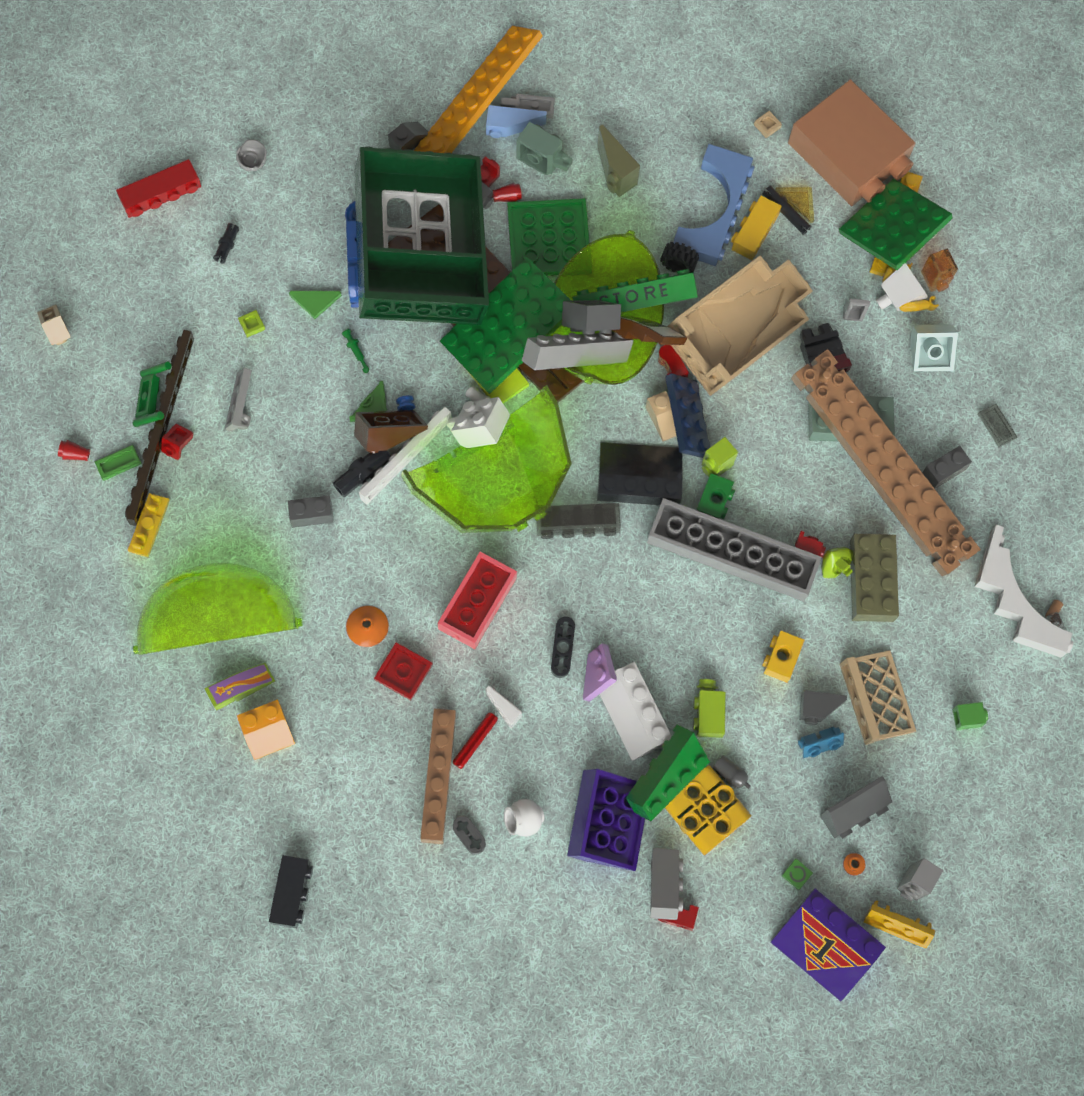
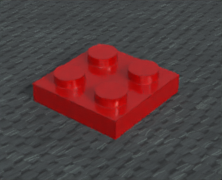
(403, 671)

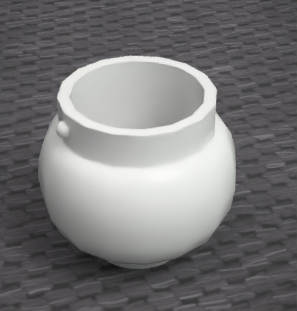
(523, 817)

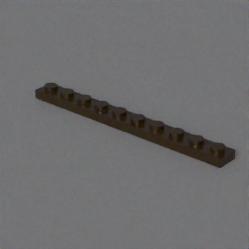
(151, 454)

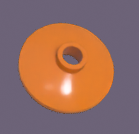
(367, 636)

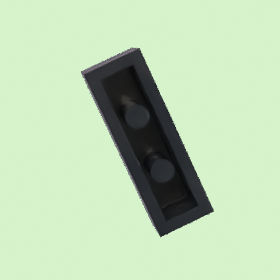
(290, 892)

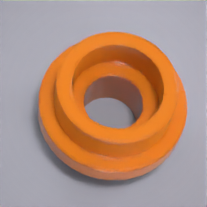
(848, 867)

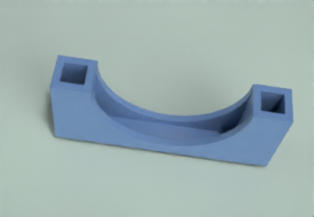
(732, 173)

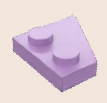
(599, 672)

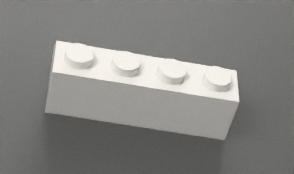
(635, 713)

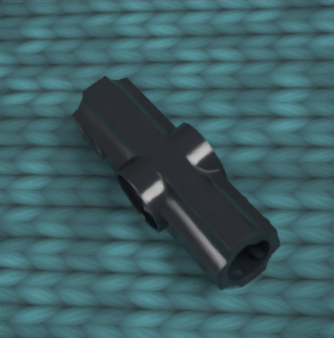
(361, 471)

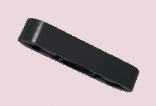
(570, 633)

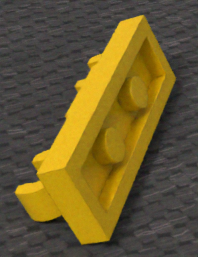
(148, 525)
(899, 925)

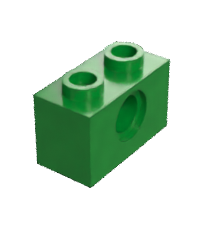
(720, 488)

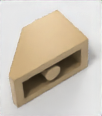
(54, 325)
(661, 415)

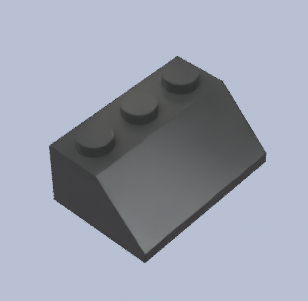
(857, 808)

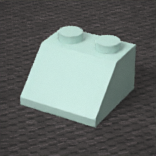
(933, 347)

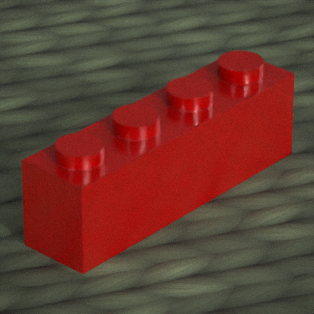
(159, 188)

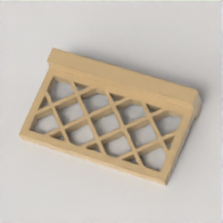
(861, 703)

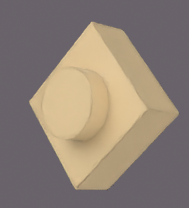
(767, 124)

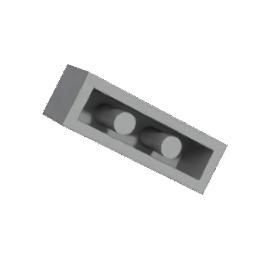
(919, 880)
(666, 884)

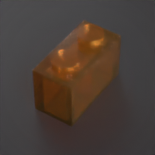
(939, 270)

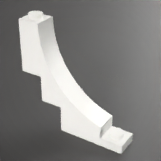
(998, 577)

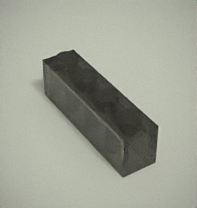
(580, 519)

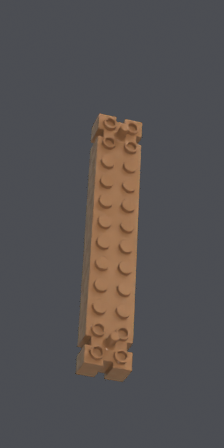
(885, 463)

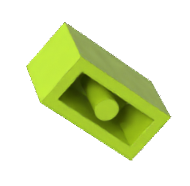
(719, 458)
(710, 714)

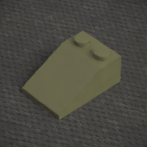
(618, 165)

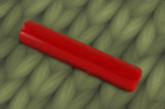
(475, 740)

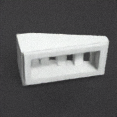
(507, 710)

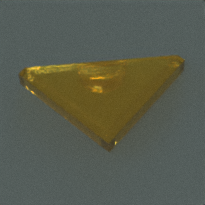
(800, 199)

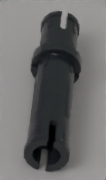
(787, 210)

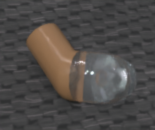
(1052, 614)

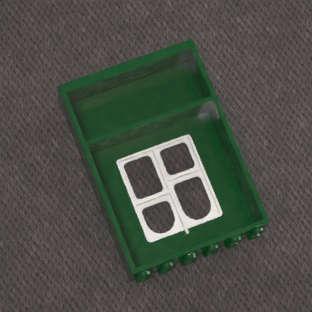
(420, 282)

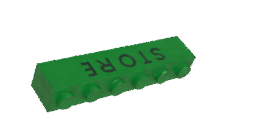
(645, 292)

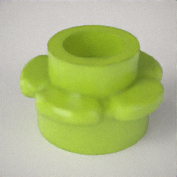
(707, 684)

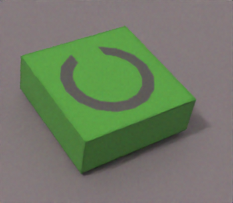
(797, 874)

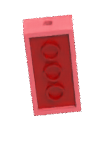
(477, 600)

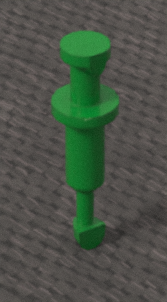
(353, 344)

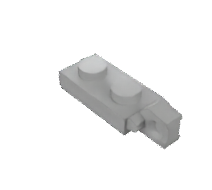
(530, 102)

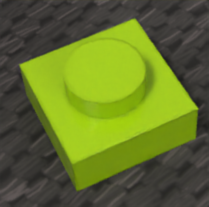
(251, 323)

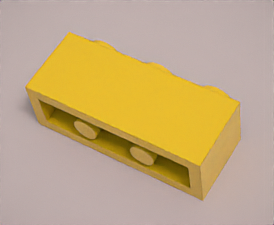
(755, 227)

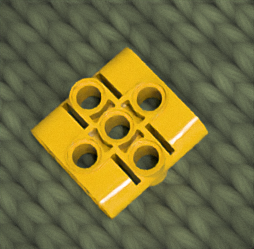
(732, 818)

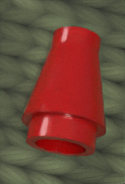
(508, 193)
(71, 451)

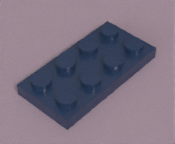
(687, 415)

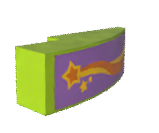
(239, 685)

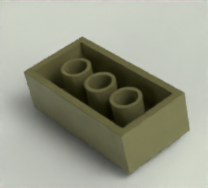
(874, 578)

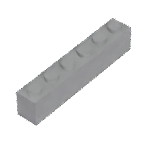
(575, 350)

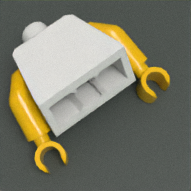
(904, 291)

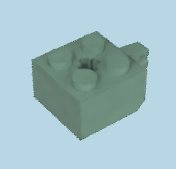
(541, 150)

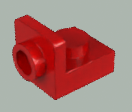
(489, 171)
(175, 441)

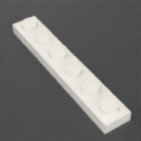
(401, 459)

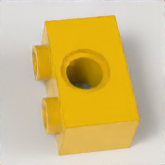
(791, 647)

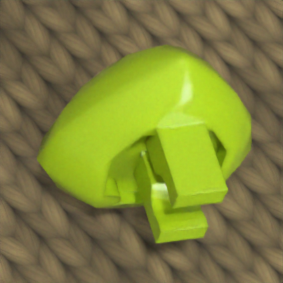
(837, 561)

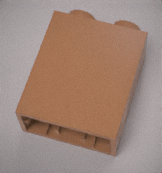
(852, 144)

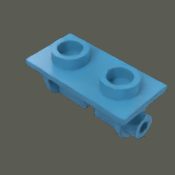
(830, 740)

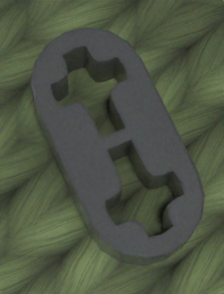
(473, 831)

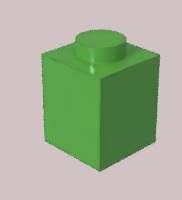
(970, 716)

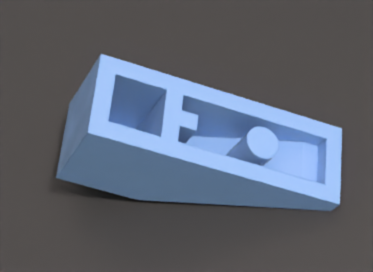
(510, 121)

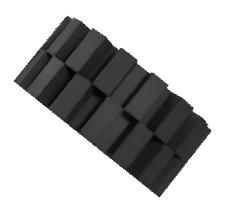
(679, 257)

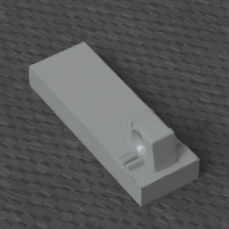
(236, 418)

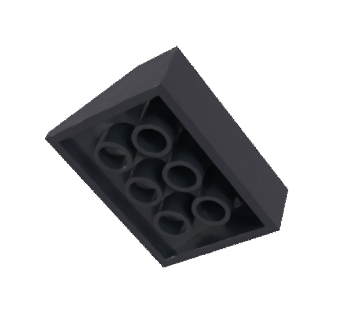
(639, 474)

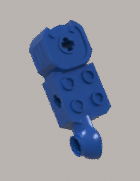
(350, 215)

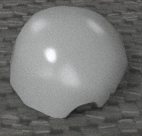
(249, 152)

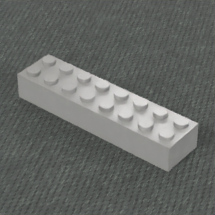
(734, 550)

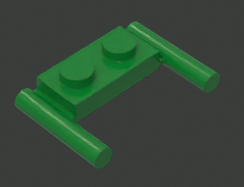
(148, 395)

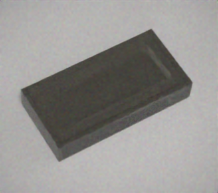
(997, 425)

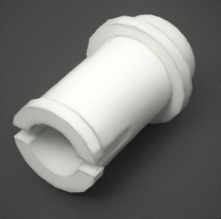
(475, 395)

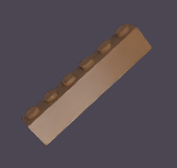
(438, 776)

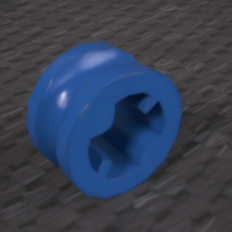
(405, 403)

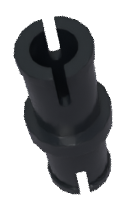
(226, 243)

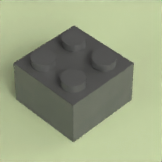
(591, 316)

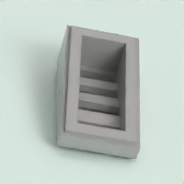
(855, 309)

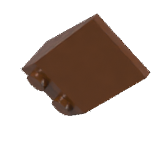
(386, 429)

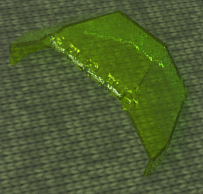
(502, 482)

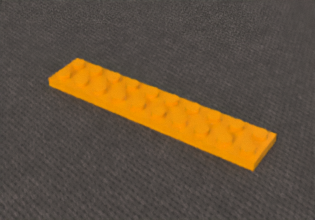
(480, 90)

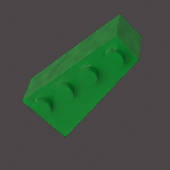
(668, 774)

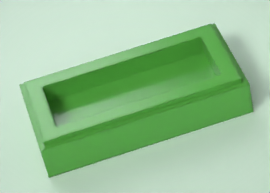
(118, 462)

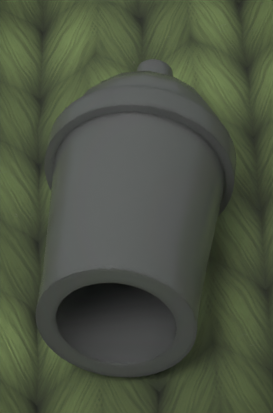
(732, 773)

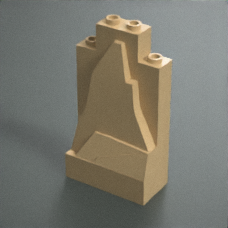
(740, 321)

